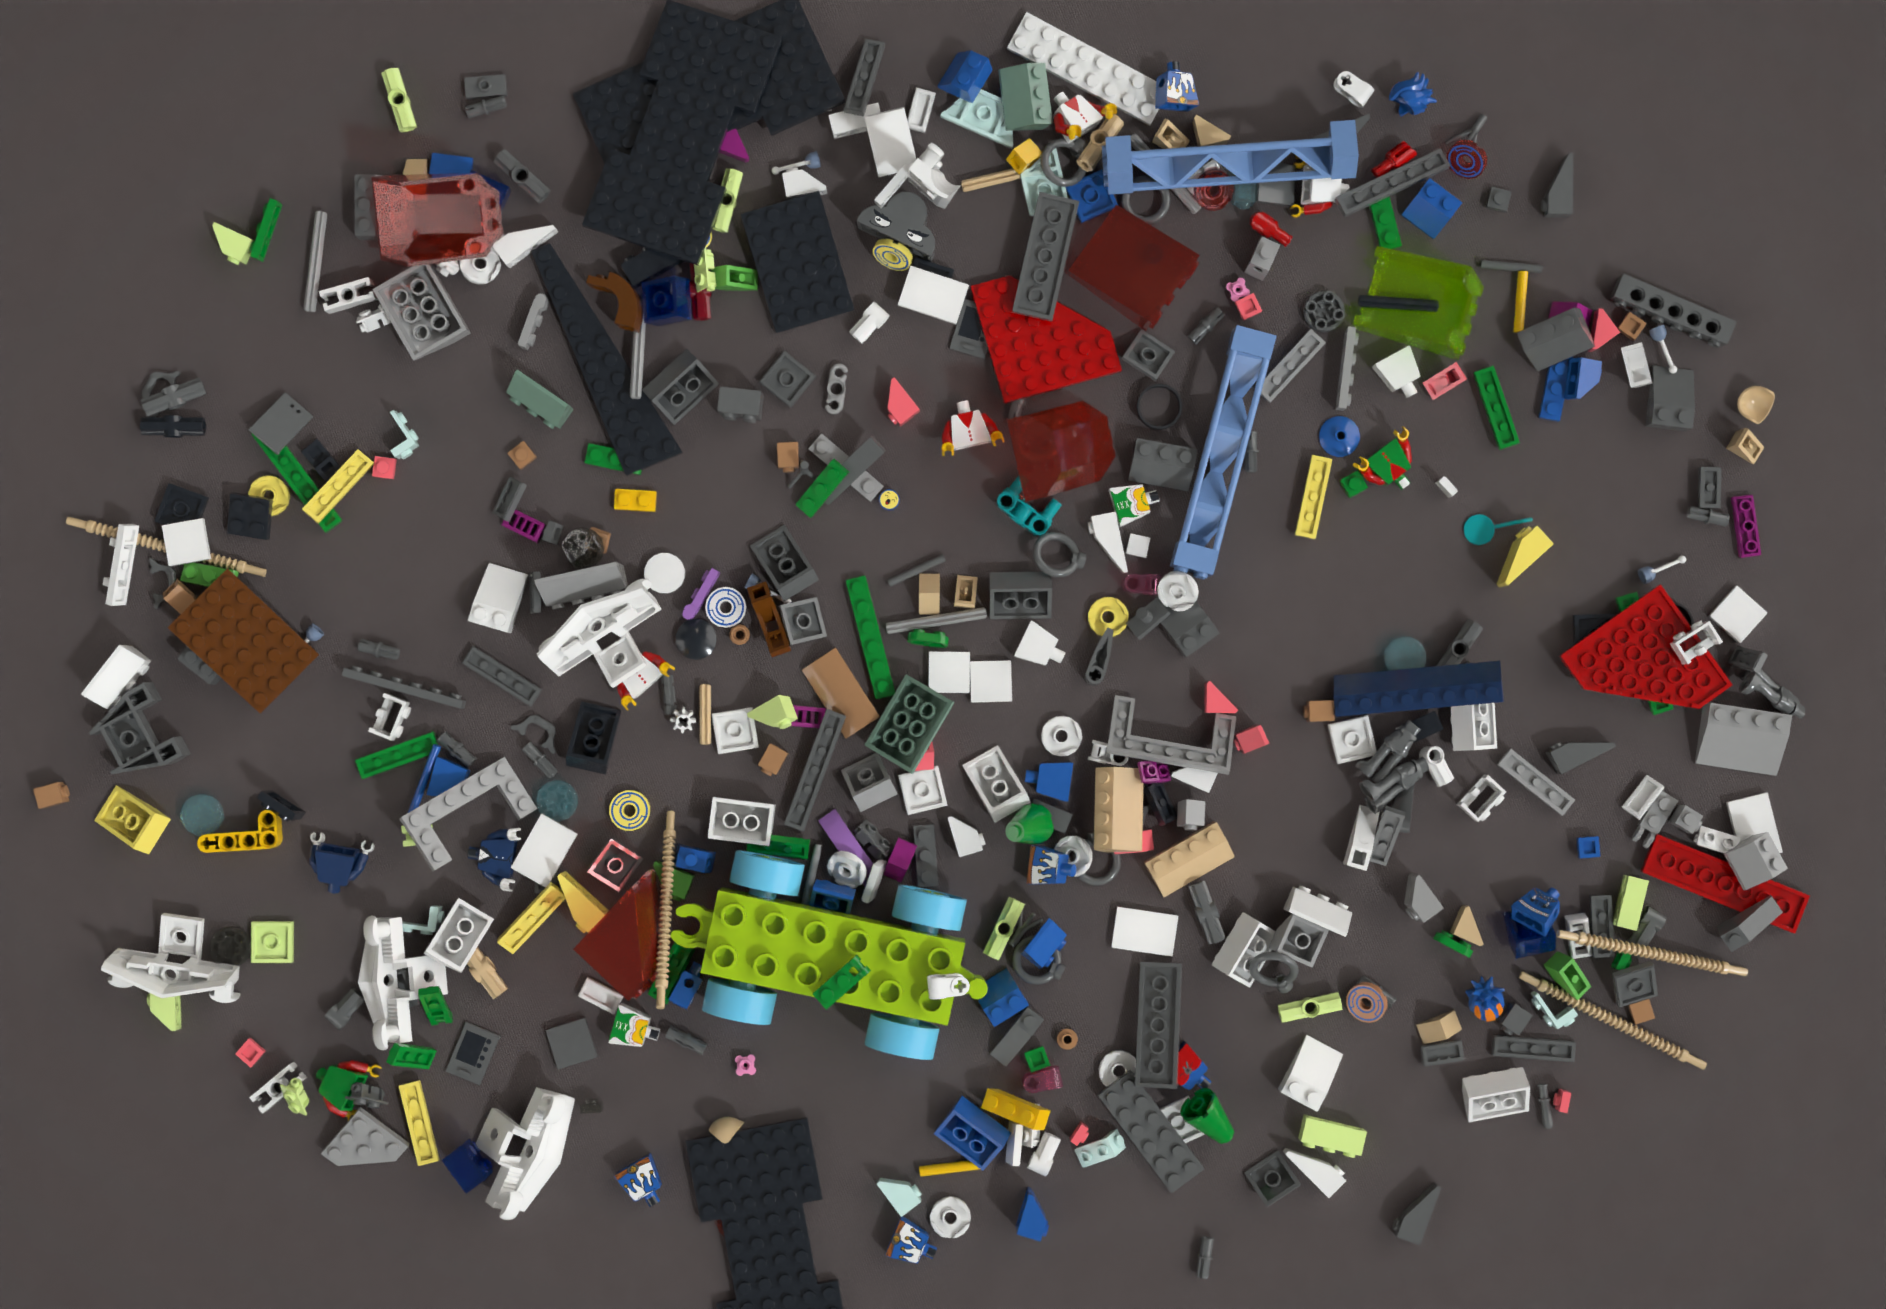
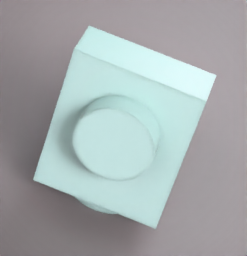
(404, 449)
(436, 917)
(1565, 1017)
(1101, 1149)

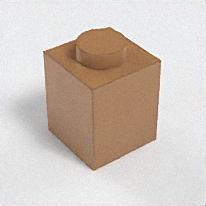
(788, 456)
(179, 596)
(1319, 711)
(772, 760)
(51, 795)

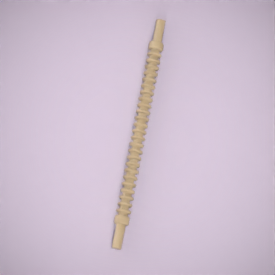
(91, 527)
(1651, 952)
(661, 982)
(1682, 1055)

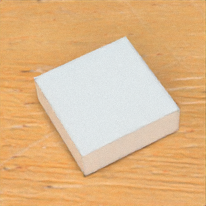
(1446, 486)
(1138, 545)

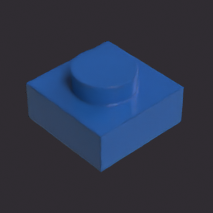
(1588, 847)

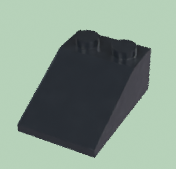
(593, 738)

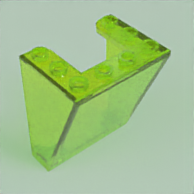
(1429, 278)

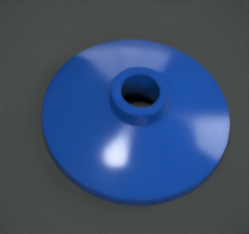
(1329, 440)

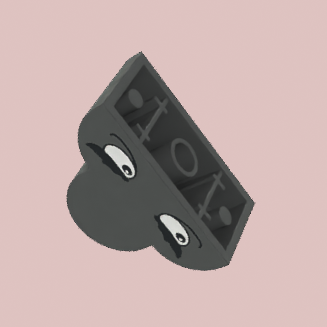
(903, 222)

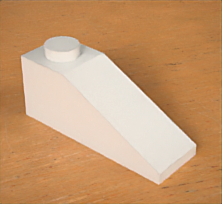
(519, 244)
(1107, 534)
(1321, 1173)

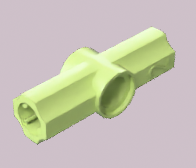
(396, 88)
(732, 181)
(997, 940)
(1296, 1009)

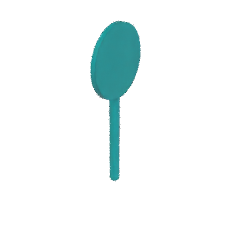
(1480, 528)

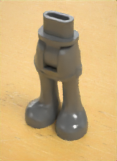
(1779, 696)
(1398, 743)
(1401, 778)

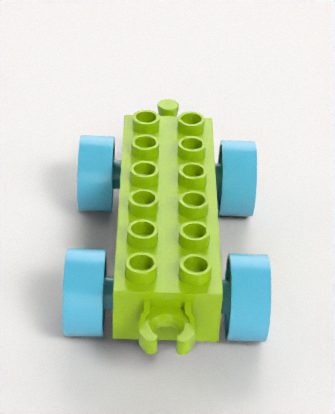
(800, 946)

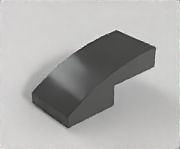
(1059, 817)

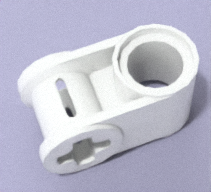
(1355, 89)
(1103, 756)
(942, 985)

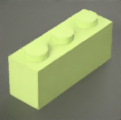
(1332, 1136)

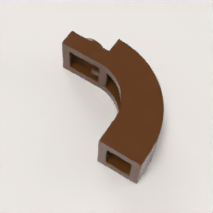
(630, 307)
(769, 619)

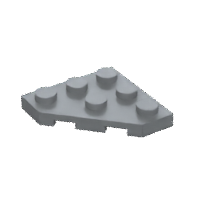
(364, 1142)

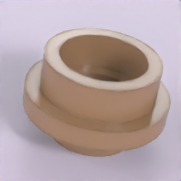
(735, 629)
(1067, 1032)

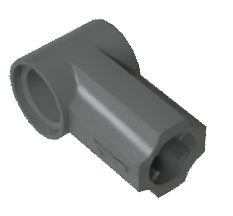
(1649, 923)
(342, 1012)

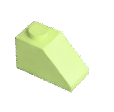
(233, 244)
(775, 712)
(166, 1010)

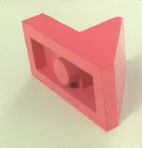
(1444, 381)

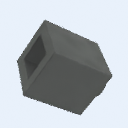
(1514, 1019)

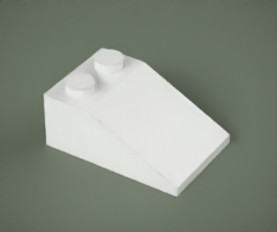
(498, 598)
(996, 783)
(1311, 1073)

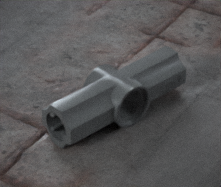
(530, 184)
(173, 397)
(1465, 637)
(1206, 912)

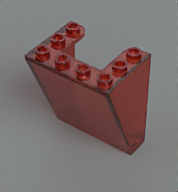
(1134, 267)

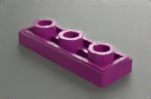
(1744, 512)

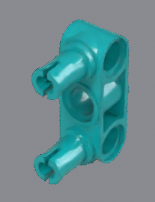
(1023, 513)

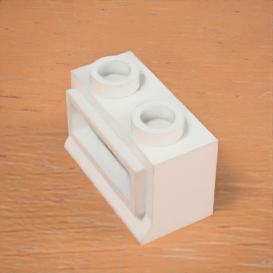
(1636, 365)
(1700, 648)
(383, 714)
(1495, 799)

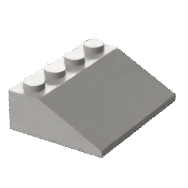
(421, 311)
(582, 584)
(1742, 738)

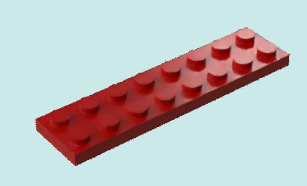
(1717, 882)

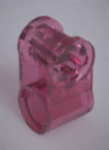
(1144, 584)
(1047, 1079)

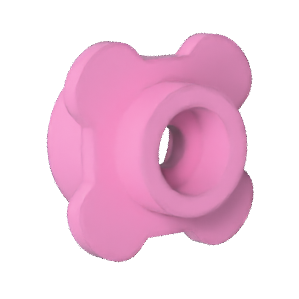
(1236, 295)
(740, 1065)

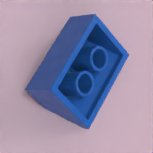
(972, 1133)

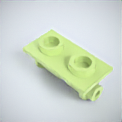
(704, 278)
(295, 1096)

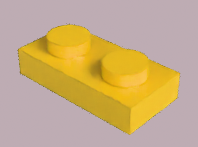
(635, 500)

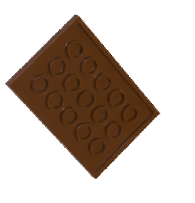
(243, 641)

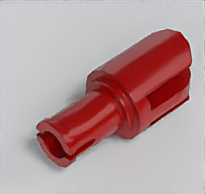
(1394, 159)
(1268, 227)

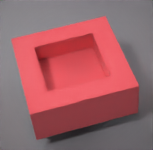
(1248, 307)
(384, 467)
(250, 1052)
(1561, 1100)
(1080, 1134)

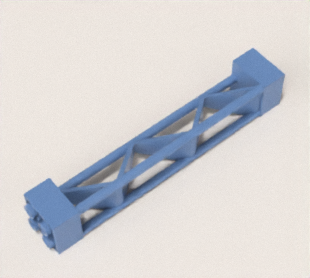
(1250, 162)
(1226, 438)

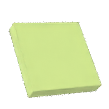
(272, 941)

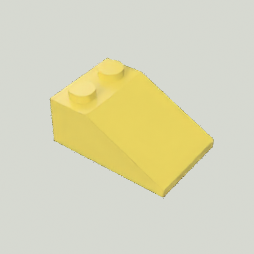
(1525, 550)
(132, 820)
(583, 905)

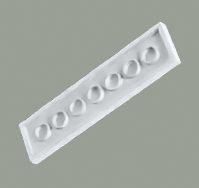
(1085, 67)

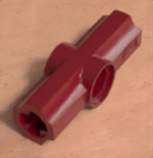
(700, 300)

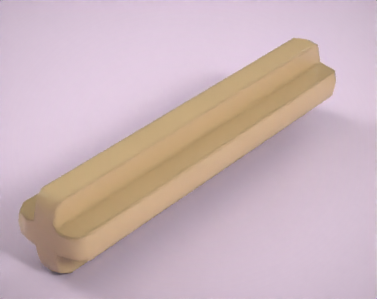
(989, 180)
(705, 714)

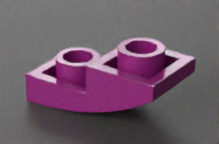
(1153, 772)

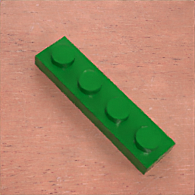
(1496, 407)
(396, 755)

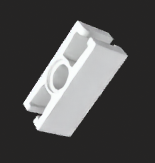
(848, 124)
(341, 290)
(269, 1087)

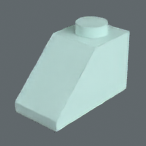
(900, 1194)

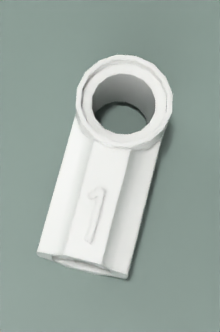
(872, 318)
(1437, 767)
(1043, 1157)

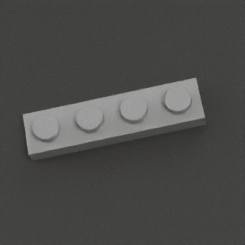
(1347, 361)
(1291, 365)
(827, 451)
(1536, 782)

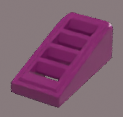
(538, 533)
(804, 709)

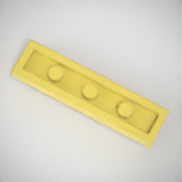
(338, 486)
(1313, 497)
(531, 918)
(419, 1122)

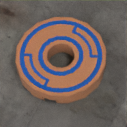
(1359, 1009)

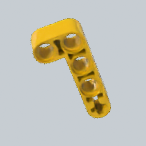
(240, 837)

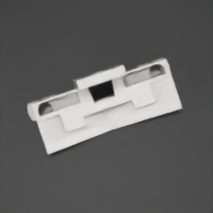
(924, 176)
(618, 614)
(149, 970)
(389, 1004)
(523, 1176)

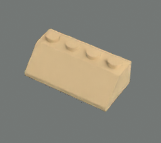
(1118, 810)
(1189, 859)

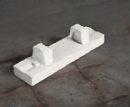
(122, 564)

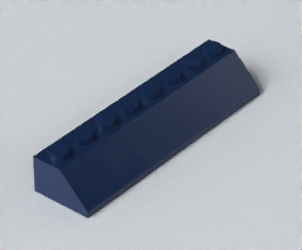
(1418, 688)

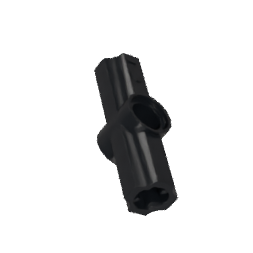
(173, 426)

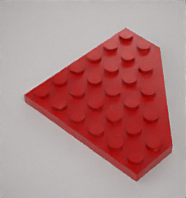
(1040, 354)
(1635, 657)

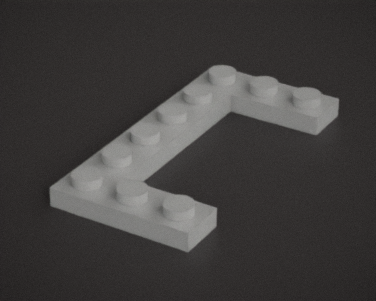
(1213, 760)
(420, 819)

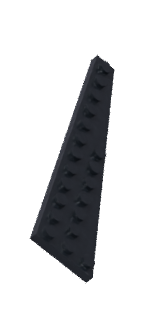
(631, 423)

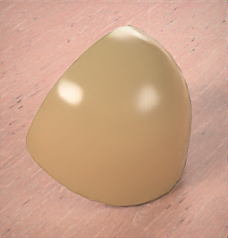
(1755, 403)
(725, 1128)

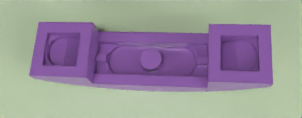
(844, 839)

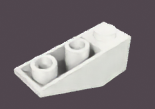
(1361, 839)

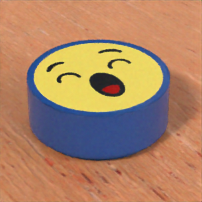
(889, 499)

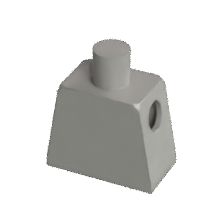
(1262, 258)

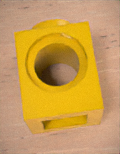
(1024, 156)

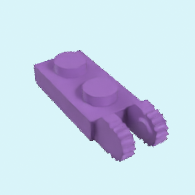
(700, 595)

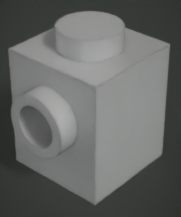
(1191, 814)
(1686, 819)

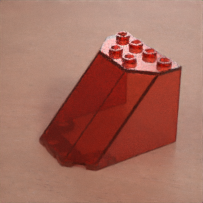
(435, 217)
(1060, 448)
(625, 940)

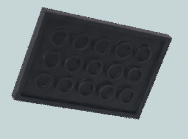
(797, 262)

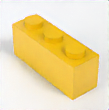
(1015, 1109)

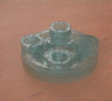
(1404, 654)
(557, 800)
(202, 814)

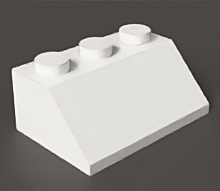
(117, 676)
(1473, 727)
(741, 821)
(1318, 910)
(458, 936)
(1241, 946)
(1496, 1094)

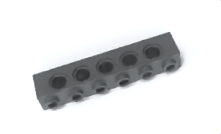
(1721, 325)

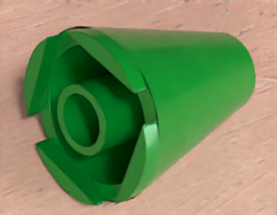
(1030, 825)
(1207, 1115)

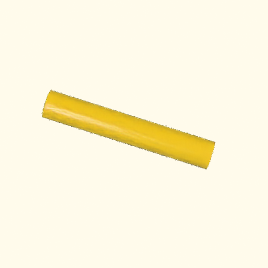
(1520, 303)
(944, 1168)

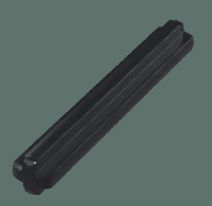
(1398, 303)

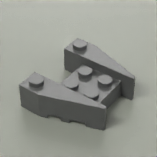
(132, 736)

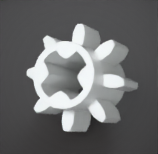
(448, 267)
(684, 714)

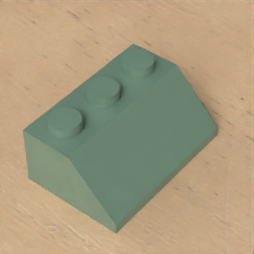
(1025, 97)
(538, 400)

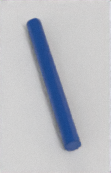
(424, 777)

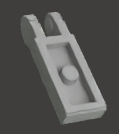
(533, 320)
(1655, 818)

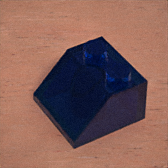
(1526, 941)

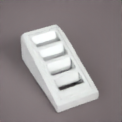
(1576, 919)

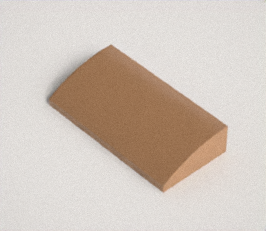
(840, 691)

